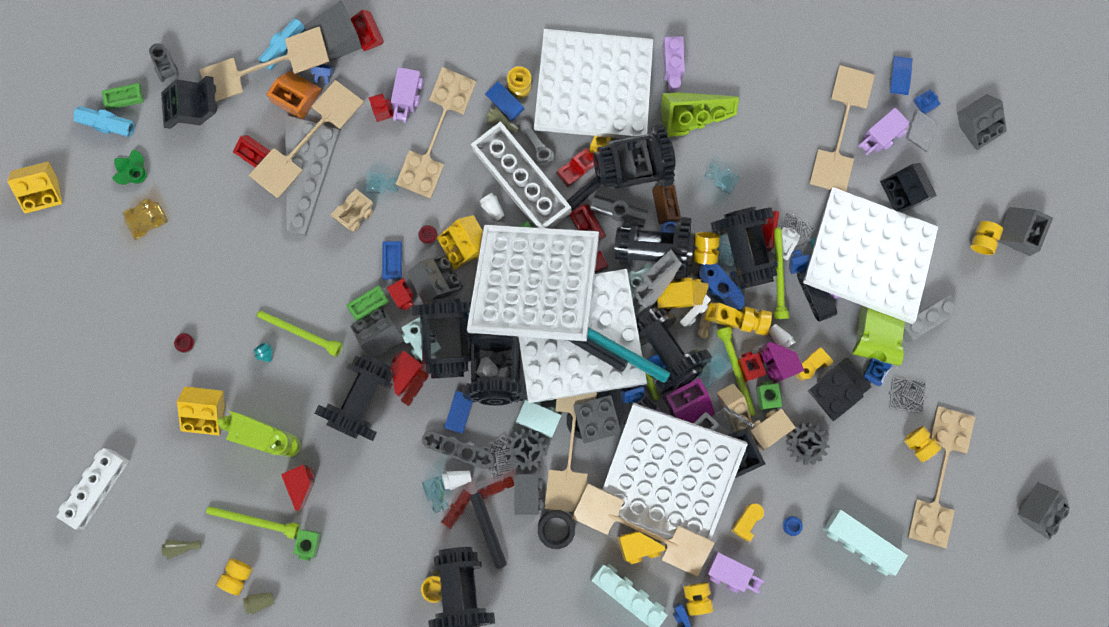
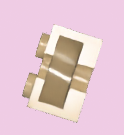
(353, 211)

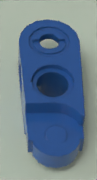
(733, 295)

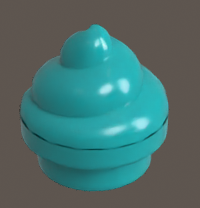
(264, 352)

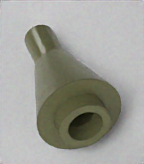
(495, 116)
(174, 548)

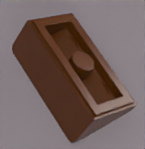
(666, 204)

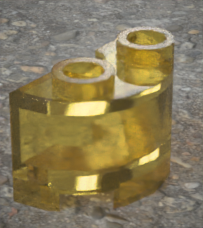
(143, 218)

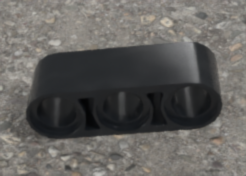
(819, 300)

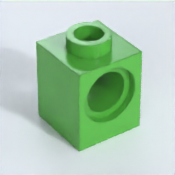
(765, 404)
(313, 537)

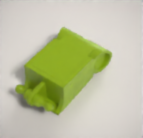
(879, 337)
(259, 435)

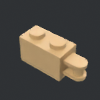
(771, 429)

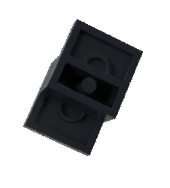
(188, 102)
(839, 389)

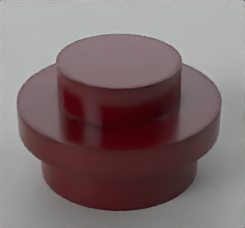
(427, 234)
(184, 342)

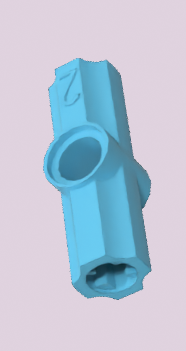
(277, 43)
(104, 121)

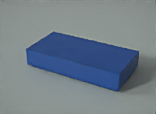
(392, 260)
(458, 413)

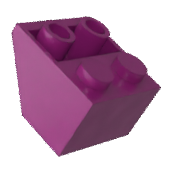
(780, 362)
(689, 402)

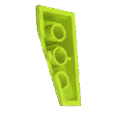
(689, 111)

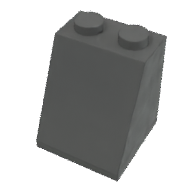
(337, 31)

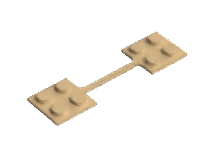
(304, 52)
(831, 168)
(278, 171)
(420, 171)
(566, 486)
(931, 521)
(684, 550)

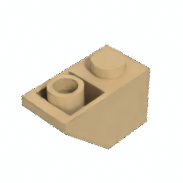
(734, 400)

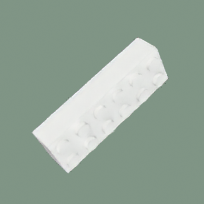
(521, 177)

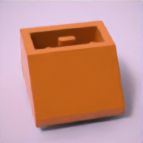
(293, 94)

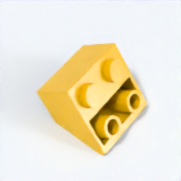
(35, 187)
(462, 241)
(683, 294)
(200, 410)
(637, 545)

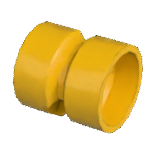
(519, 82)
(986, 238)
(706, 248)
(756, 321)
(922, 444)
(235, 575)
(432, 589)
(698, 606)

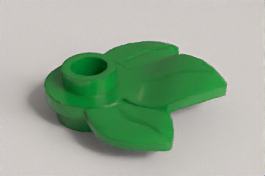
(128, 168)

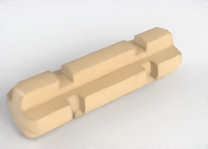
(704, 326)

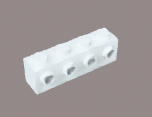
(92, 489)

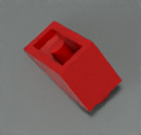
(405, 370)
(299, 485)

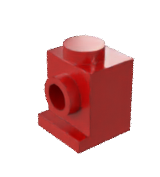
(381, 107)
(401, 295)
(757, 370)

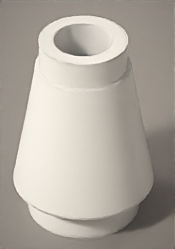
(492, 206)
(781, 337)
(455, 479)

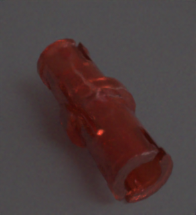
(456, 509)

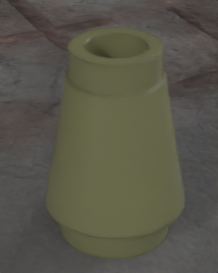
(258, 602)

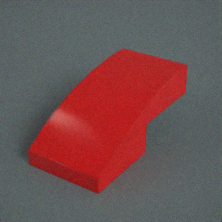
(576, 167)

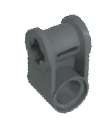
(164, 64)

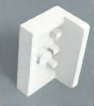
(686, 315)

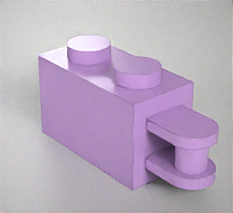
(673, 61)
(406, 92)
(883, 132)
(732, 573)

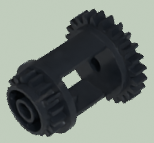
(660, 153)
(748, 245)
(651, 246)
(444, 309)
(683, 367)
(495, 389)
(348, 418)
(459, 589)

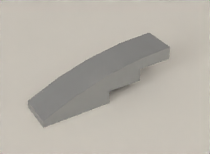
(655, 282)

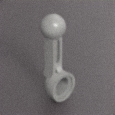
(525, 127)

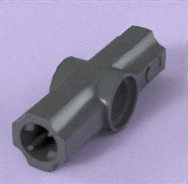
(606, 207)

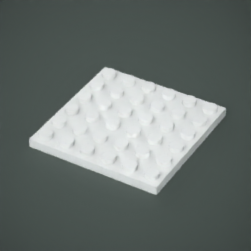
(594, 84)
(871, 255)
(534, 282)
(564, 370)
(672, 473)

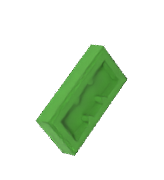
(122, 96)
(367, 303)

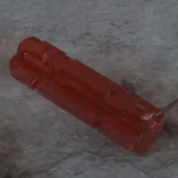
(414, 387)
(496, 487)

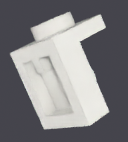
(789, 241)
(488, 368)

